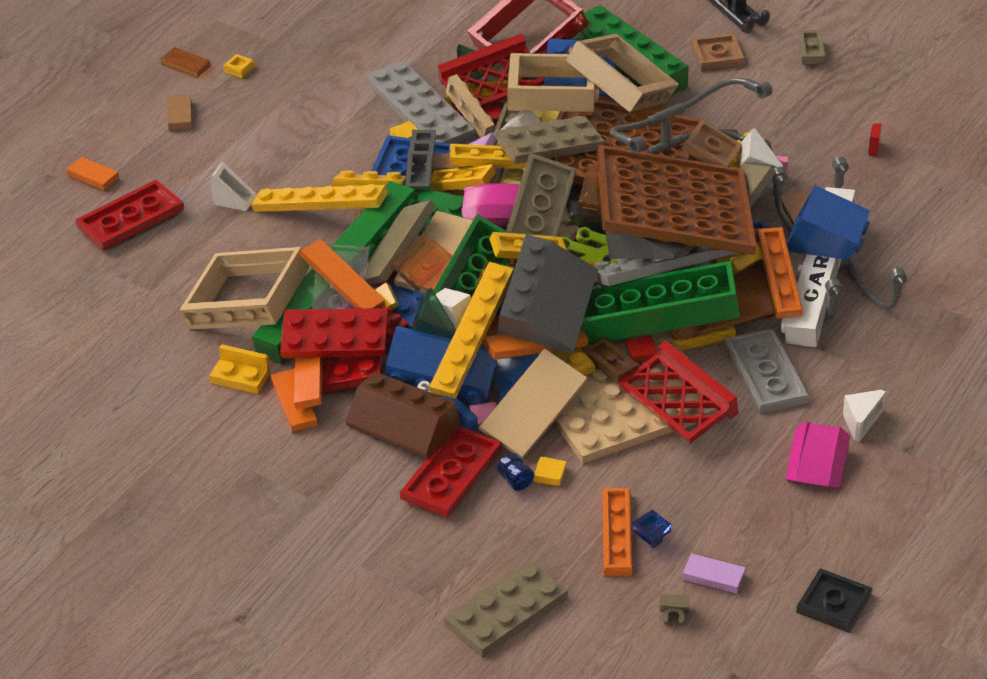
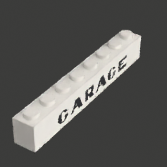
(812, 292)

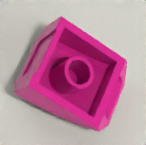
(490, 201)
(818, 455)

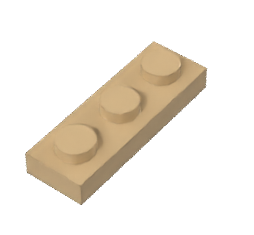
(469, 106)

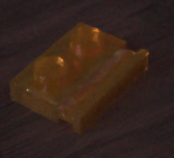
(421, 261)

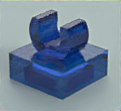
(651, 528)

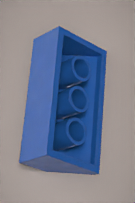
(418, 354)

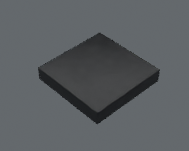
(834, 600)

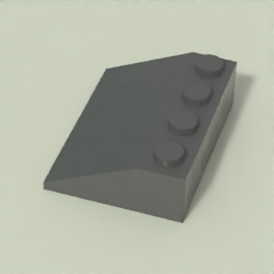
(630, 247)
(547, 295)

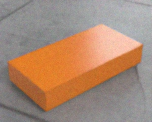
(92, 173)

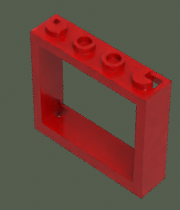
(507, 10)

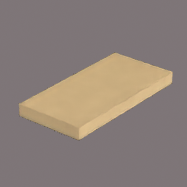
(448, 232)
(533, 403)

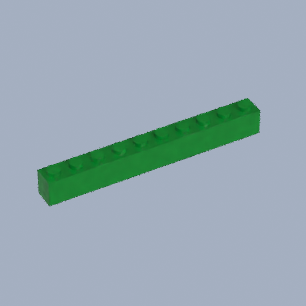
(365, 231)

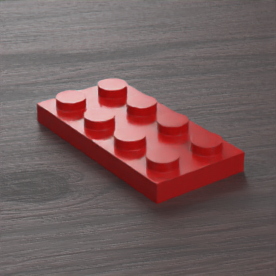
(129, 214)
(334, 333)
(451, 472)

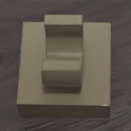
(674, 604)

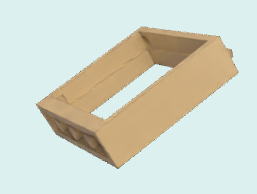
(656, 84)
(548, 97)
(203, 313)

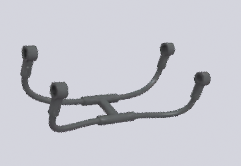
(638, 144)
(833, 285)

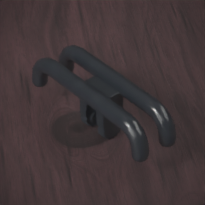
(732, 8)

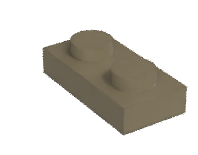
(811, 47)

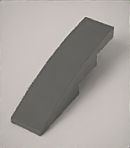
(421, 159)

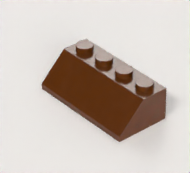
(403, 414)

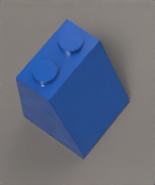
(828, 226)

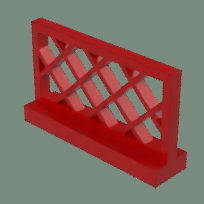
(484, 58)
(694, 382)

